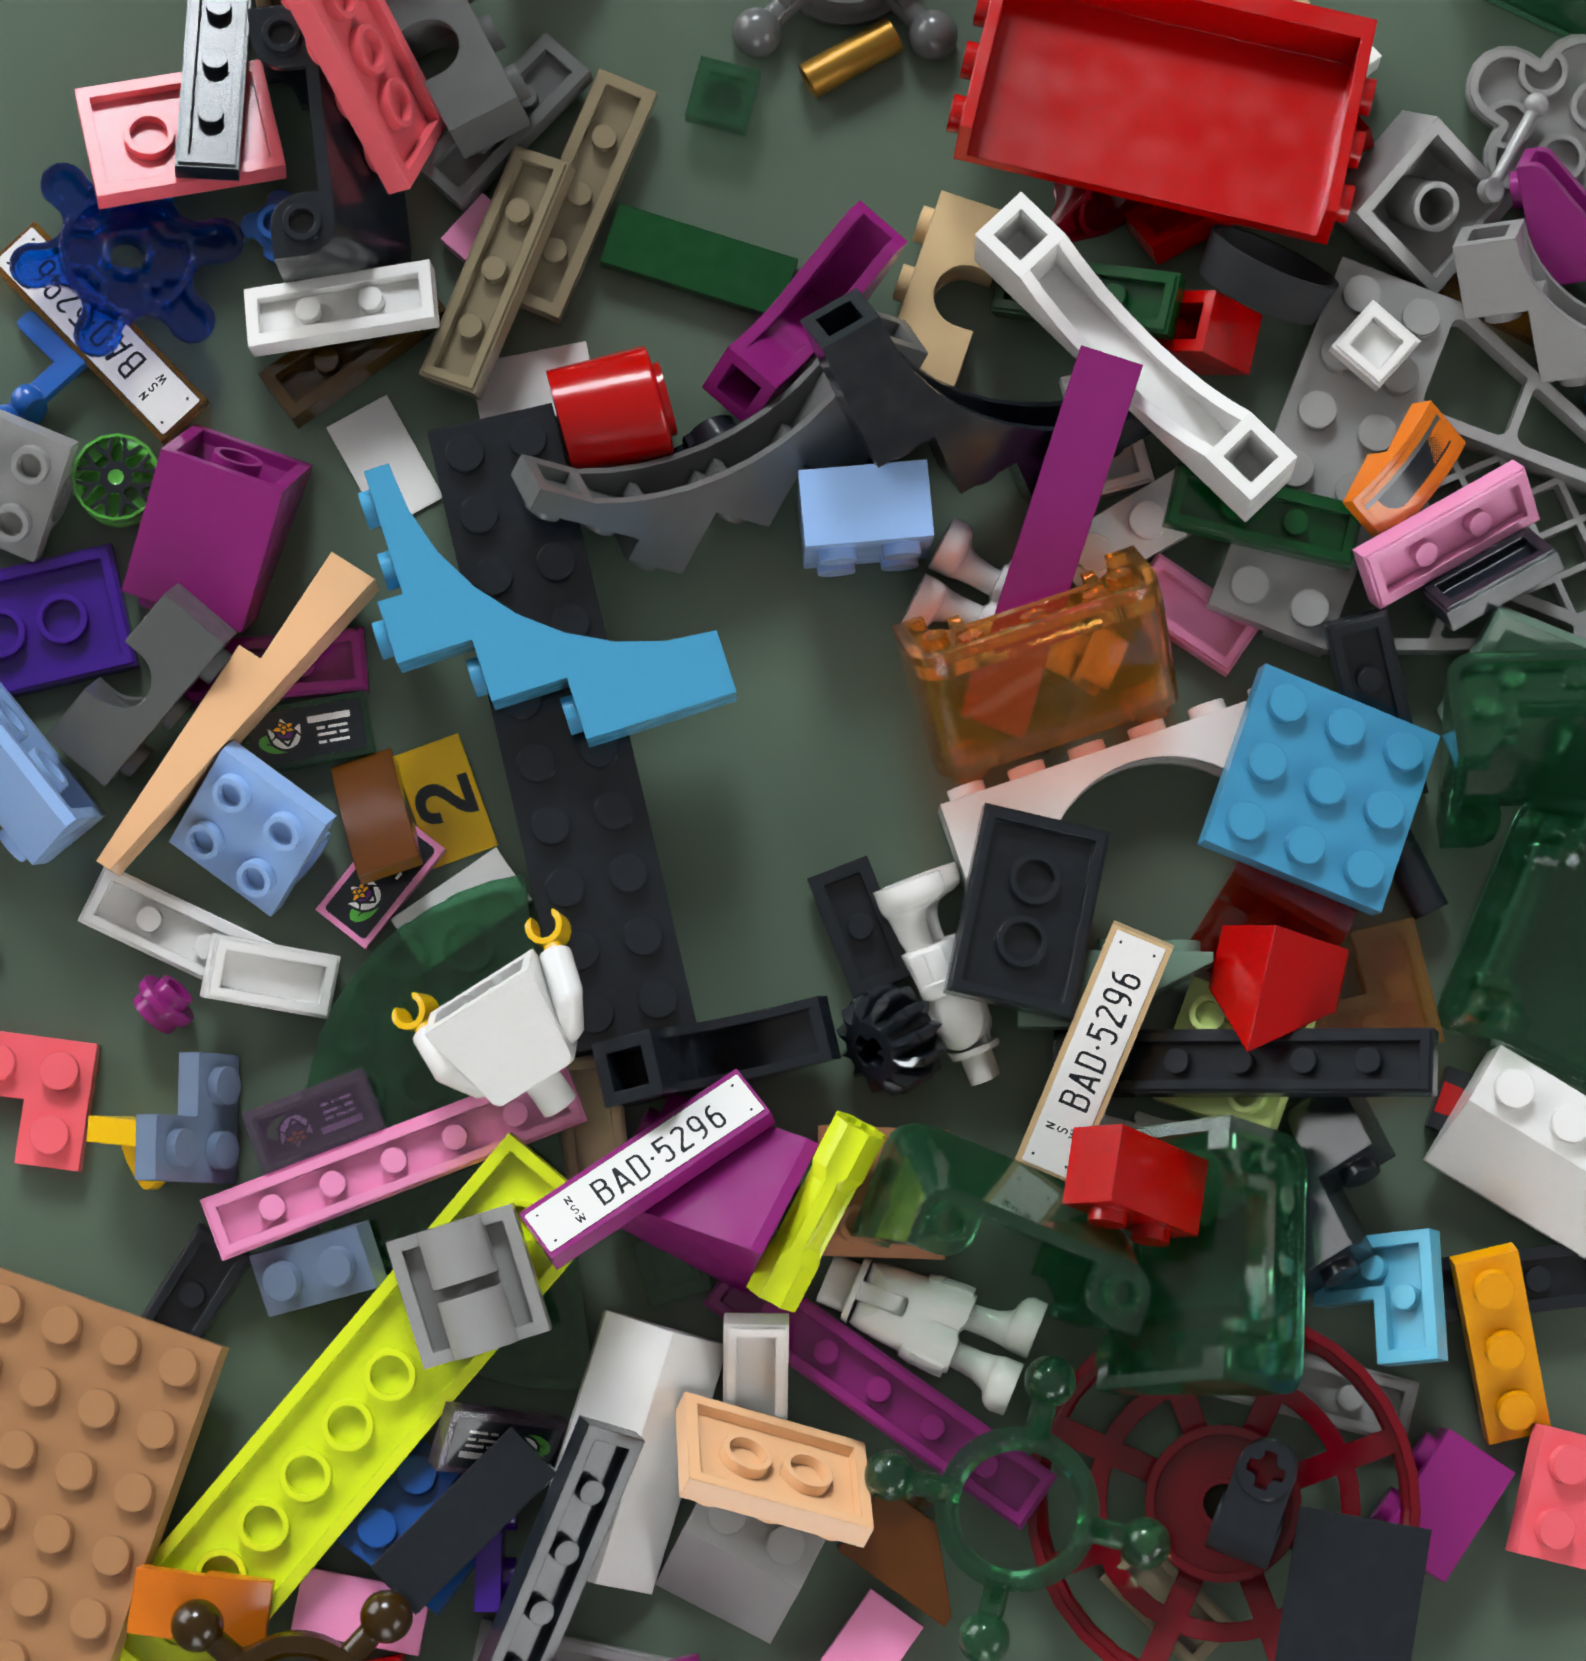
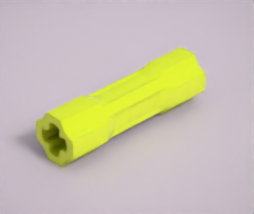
(816, 1211)

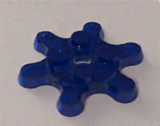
(116, 294)

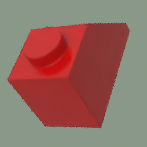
(1214, 334)

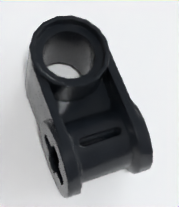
(1253, 1513)

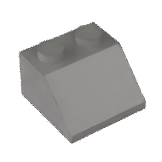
(1416, 198)
(739, 1568)

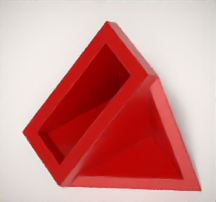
(1275, 980)

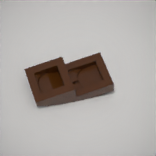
(376, 816)

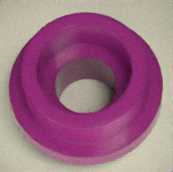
(164, 1003)

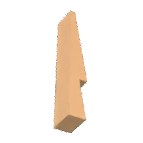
(239, 701)

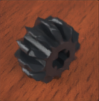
(891, 1039)

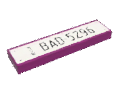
(646, 1168)

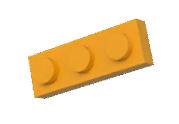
(1499, 1342)

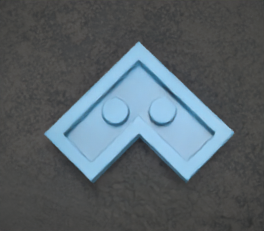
(1406, 1295)

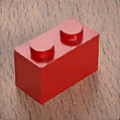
(1135, 1183)

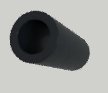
(1417, 880)

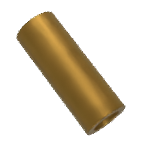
(850, 58)

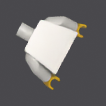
(509, 1028)

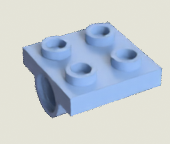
(253, 828)

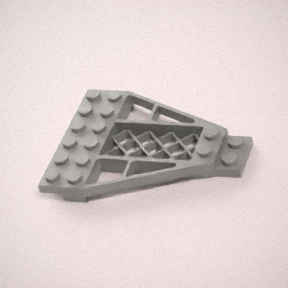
(1338, 420)

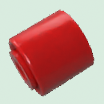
(613, 410)

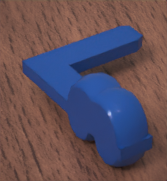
(31, 399)

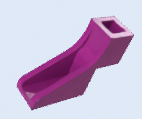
(1553, 212)
(776, 346)

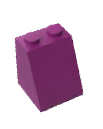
(216, 523)
(729, 1210)

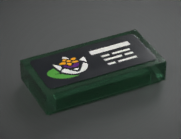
(314, 732)

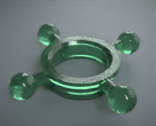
(1049, 1384)

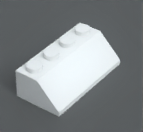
(1520, 1146)

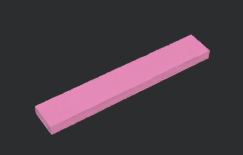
(375, 1168)

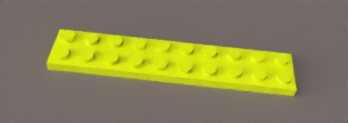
(340, 1425)

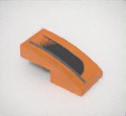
(1406, 476)

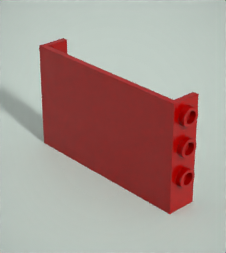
(1174, 104)

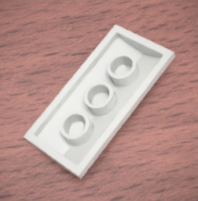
(636, 1384)

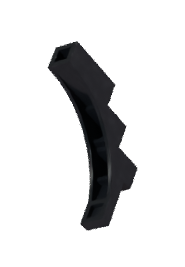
(901, 406)

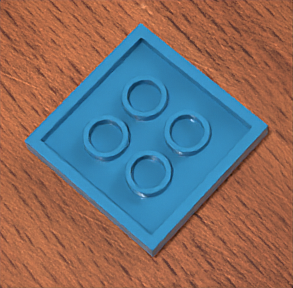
(1319, 790)

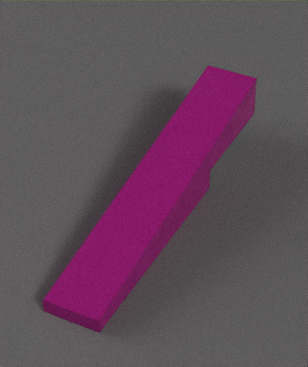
(1071, 478)

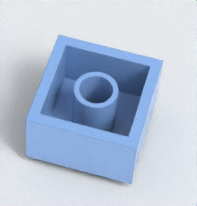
(865, 516)

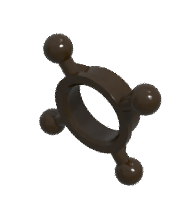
(383, 1619)

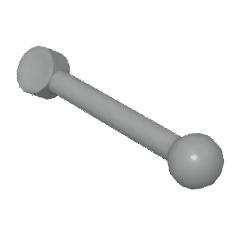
(1492, 189)

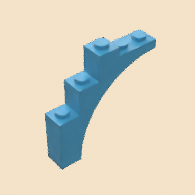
(441, 615)

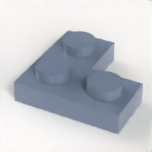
(202, 1137)

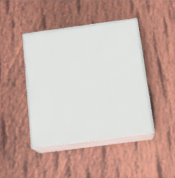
(1374, 345)

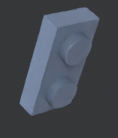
(318, 1268)

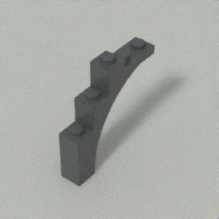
(740, 475)

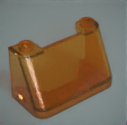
(1042, 670)

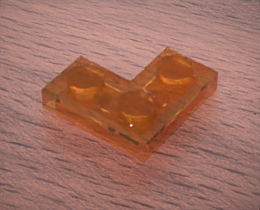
(1391, 980)

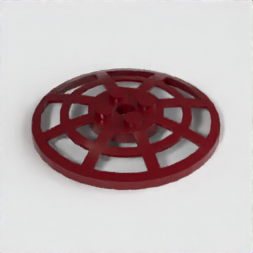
(1177, 1494)

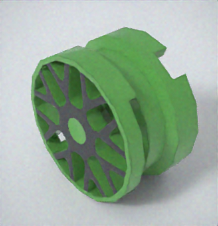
(114, 479)

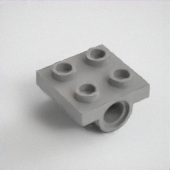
(32, 484)
(469, 1286)

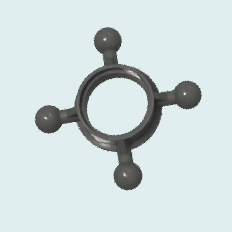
(930, 32)

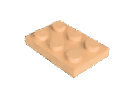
(772, 1470)

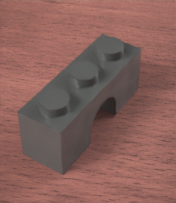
(475, 92)
(180, 644)

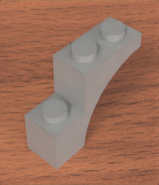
(1505, 277)

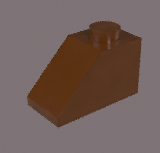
(906, 1554)

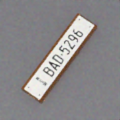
(134, 372)

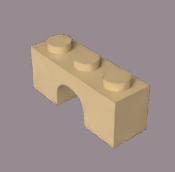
(945, 257)

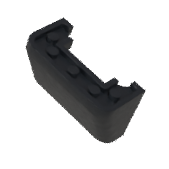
(351, 217)

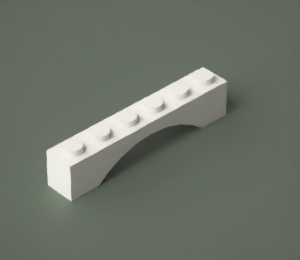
(1196, 422)

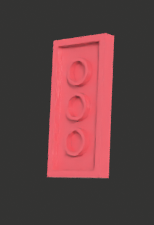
(373, 83)

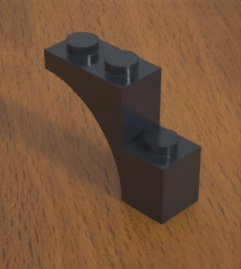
(696, 1055)
(1341, 1151)

